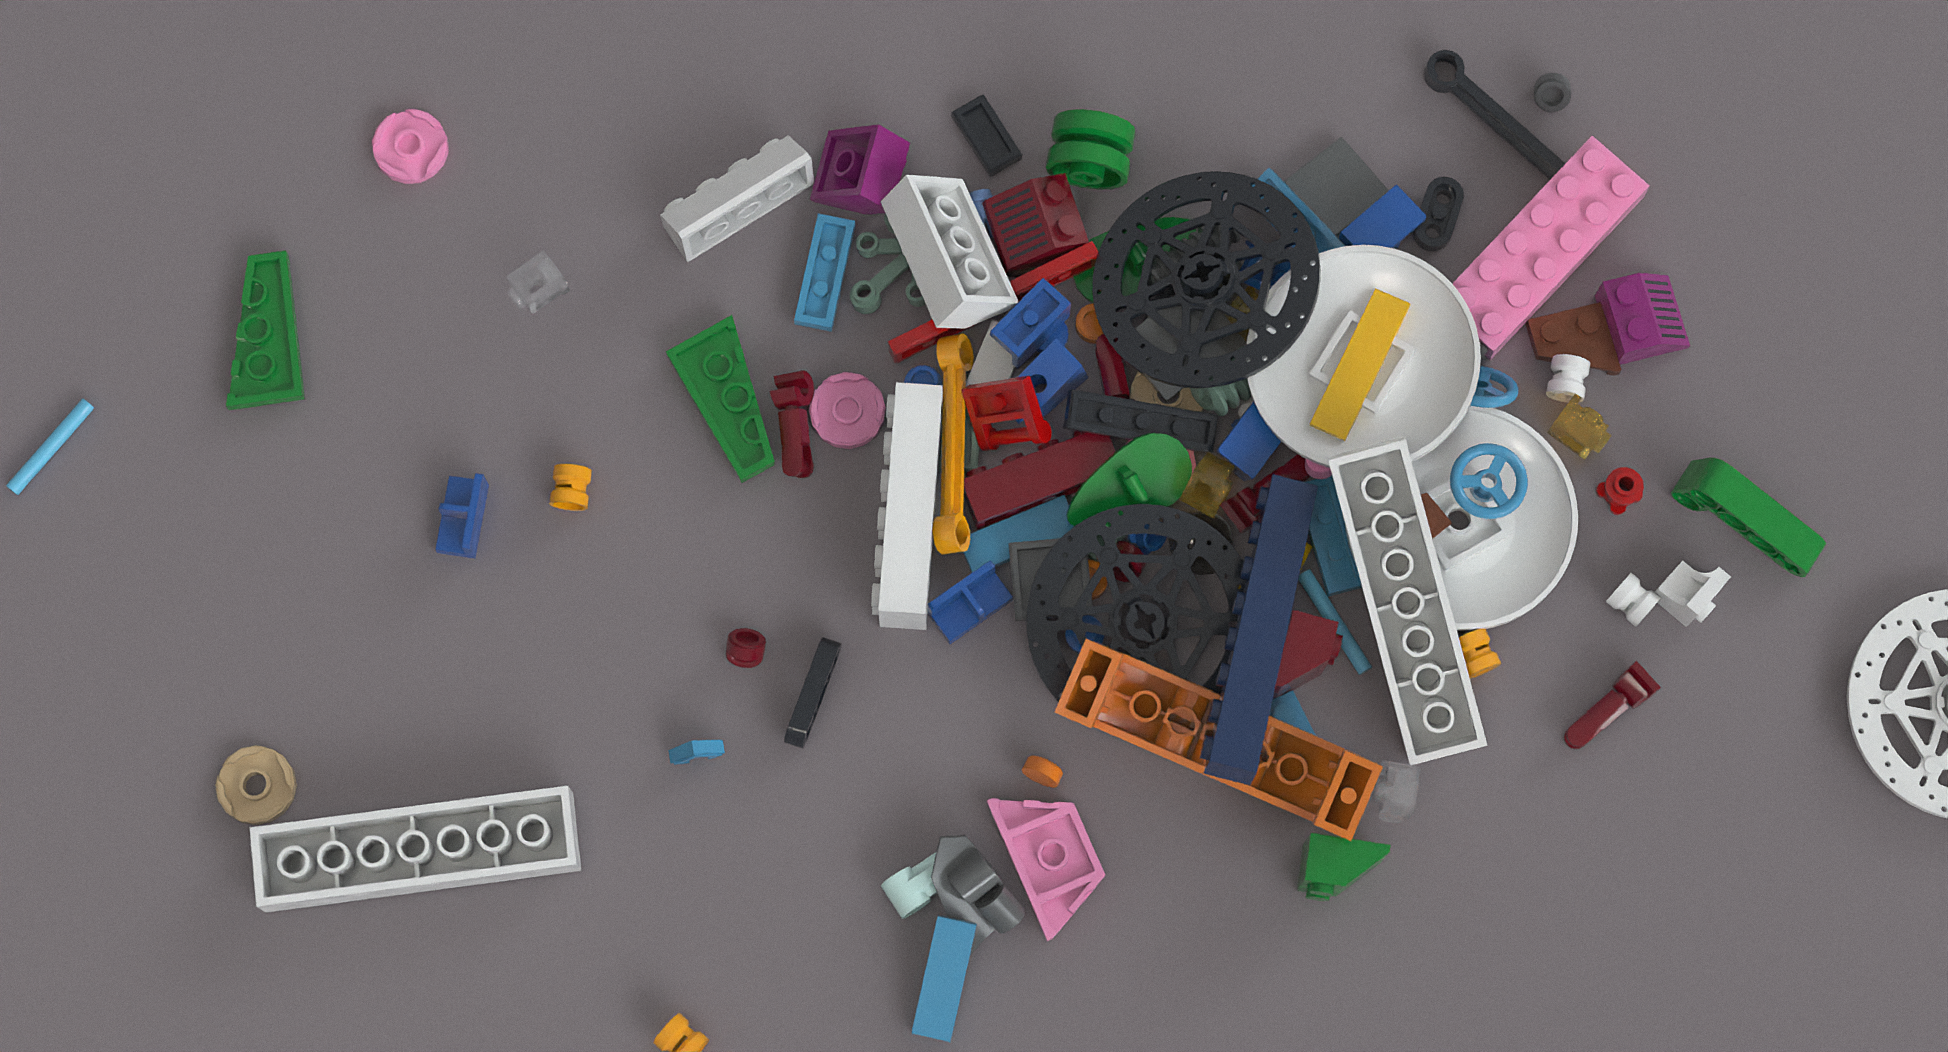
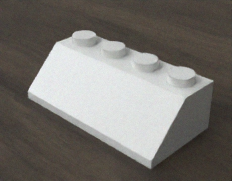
(738, 197)
(948, 251)

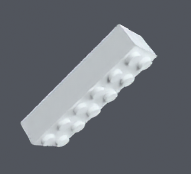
(910, 508)

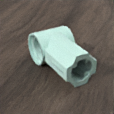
(911, 887)

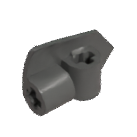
(973, 889)

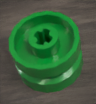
(1091, 149)

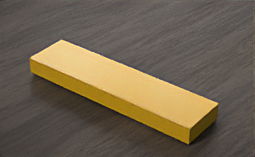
(1360, 364)

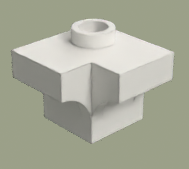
(1689, 592)

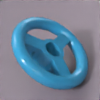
(1490, 397)
(1485, 494)

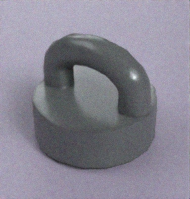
(1552, 92)

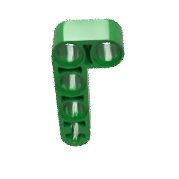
(1750, 512)

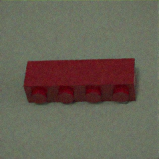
(1034, 478)

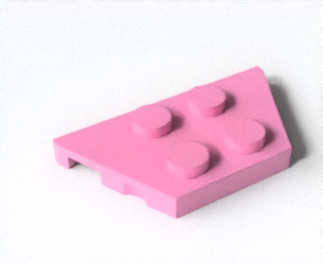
(1049, 857)

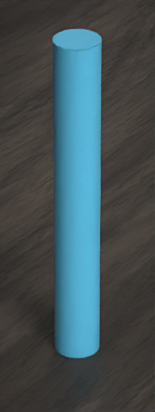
(50, 446)
(1328, 611)

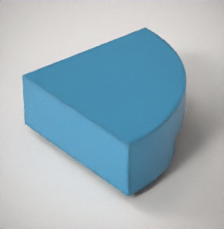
(695, 749)

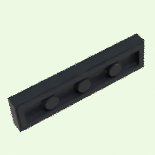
(1133, 418)

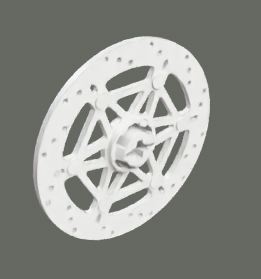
(1867, 688)

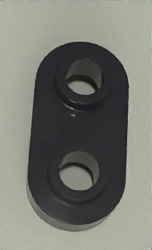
(1439, 216)

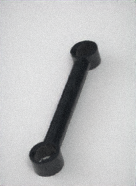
(1492, 113)

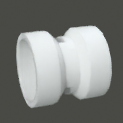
(1567, 377)
(1633, 599)

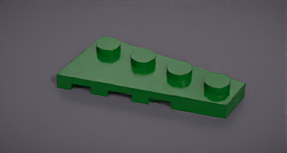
(267, 346)
(722, 390)

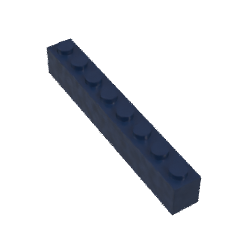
(1260, 630)

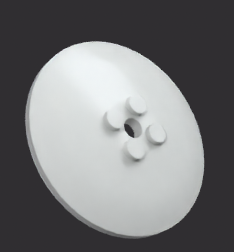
(1424, 377)
(1510, 562)

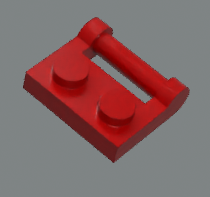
(1004, 402)

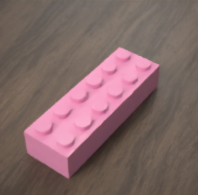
(1548, 242)

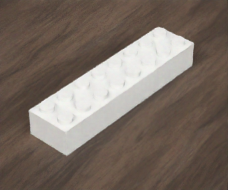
(1407, 600)
(415, 849)

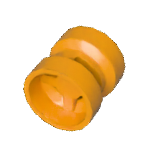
(570, 487)
(1477, 653)
(676, 1032)

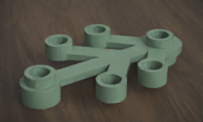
(885, 277)

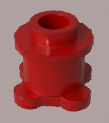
(1614, 495)

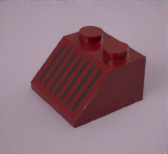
(1035, 222)
(1307, 650)

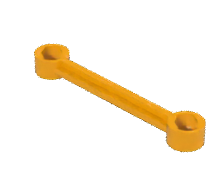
(951, 528)

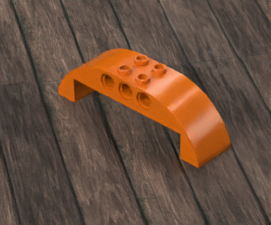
(1172, 719)

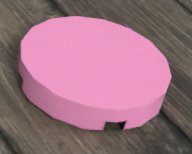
(410, 146)
(847, 410)

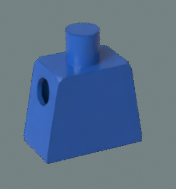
(1059, 371)

